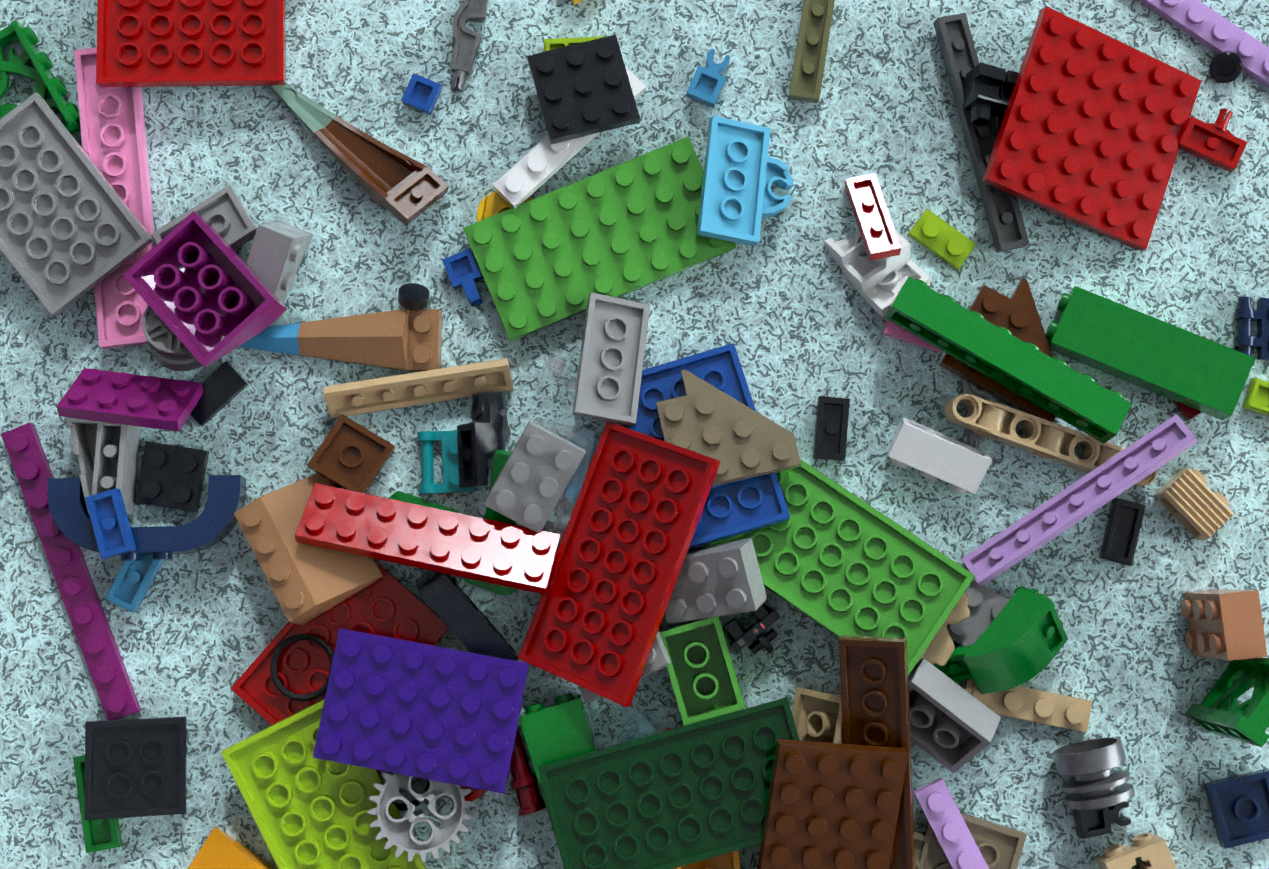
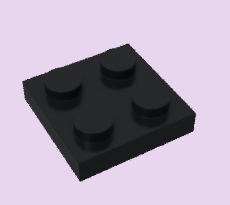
(171, 476)

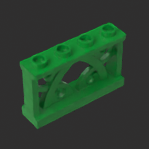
(41, 75)
(1219, 708)

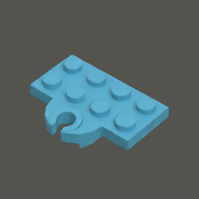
(739, 182)

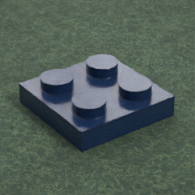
(1240, 808)

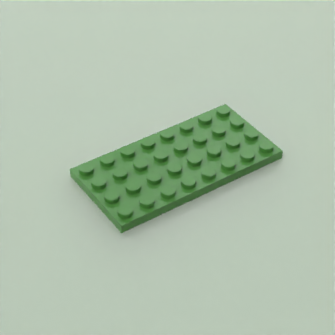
(594, 237)
(854, 565)

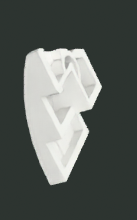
(877, 279)

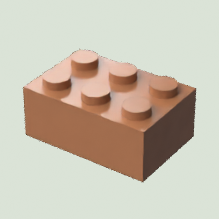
(1224, 624)

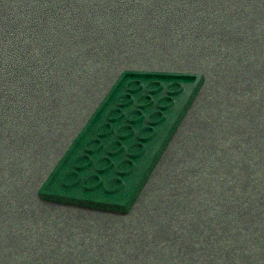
(668, 793)

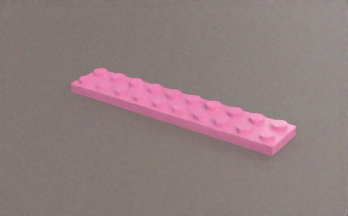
(117, 145)

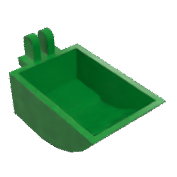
(1016, 642)

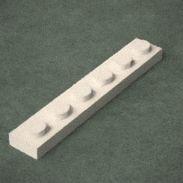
(546, 160)

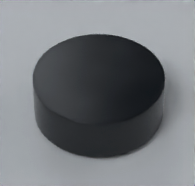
(1225, 66)
(413, 296)

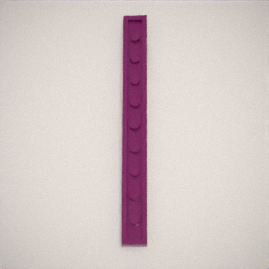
(71, 577)

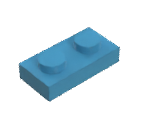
(133, 582)

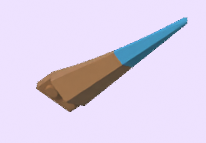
(381, 339)

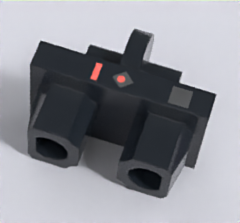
(741, 637)

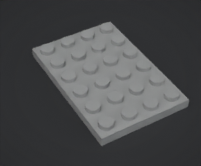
(57, 209)

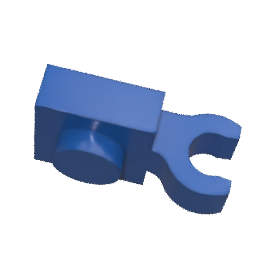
(464, 272)

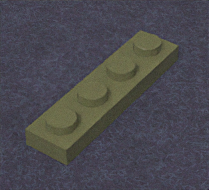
(811, 50)

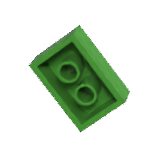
(701, 670)

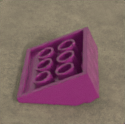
(204, 290)

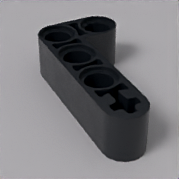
(462, 615)

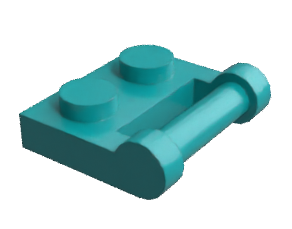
(449, 459)

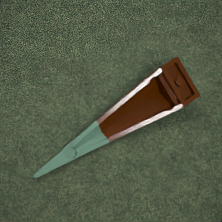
(384, 173)

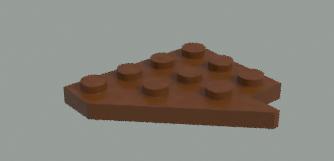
(1023, 321)

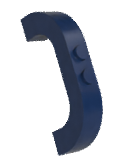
(216, 521)

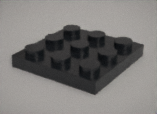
(583, 89)
(135, 767)

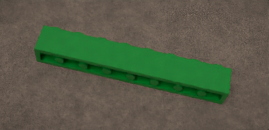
(1008, 360)

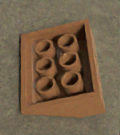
(301, 575)

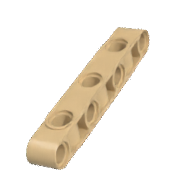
(1041, 436)

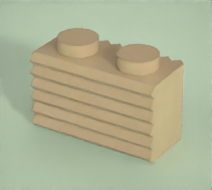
(1194, 503)

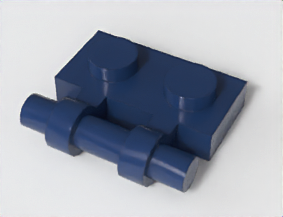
(1245, 315)

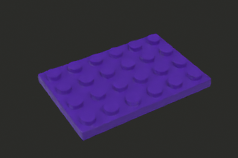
(421, 710)

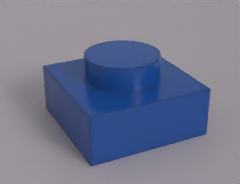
(421, 94)

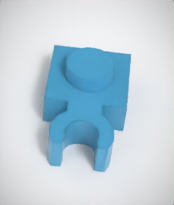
(708, 82)

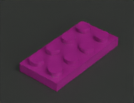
(130, 399)

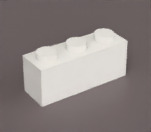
(938, 456)

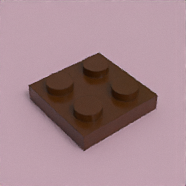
(351, 456)

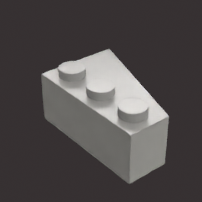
(278, 255)
(106, 457)

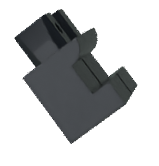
(988, 93)

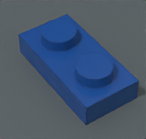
(110, 523)

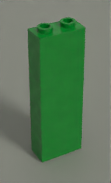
(1149, 353)
(556, 733)

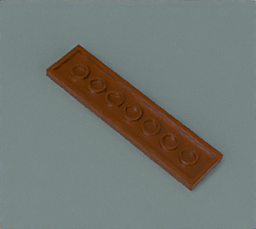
(879, 715)

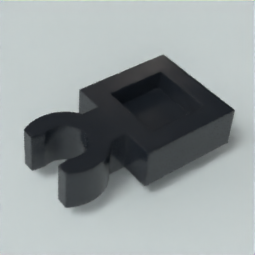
(1098, 821)

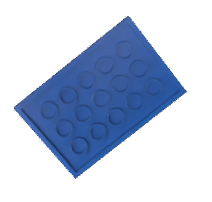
(730, 506)

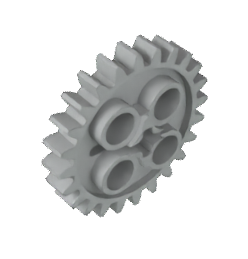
(400, 830)

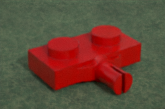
(1213, 141)

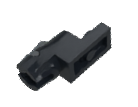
(481, 438)

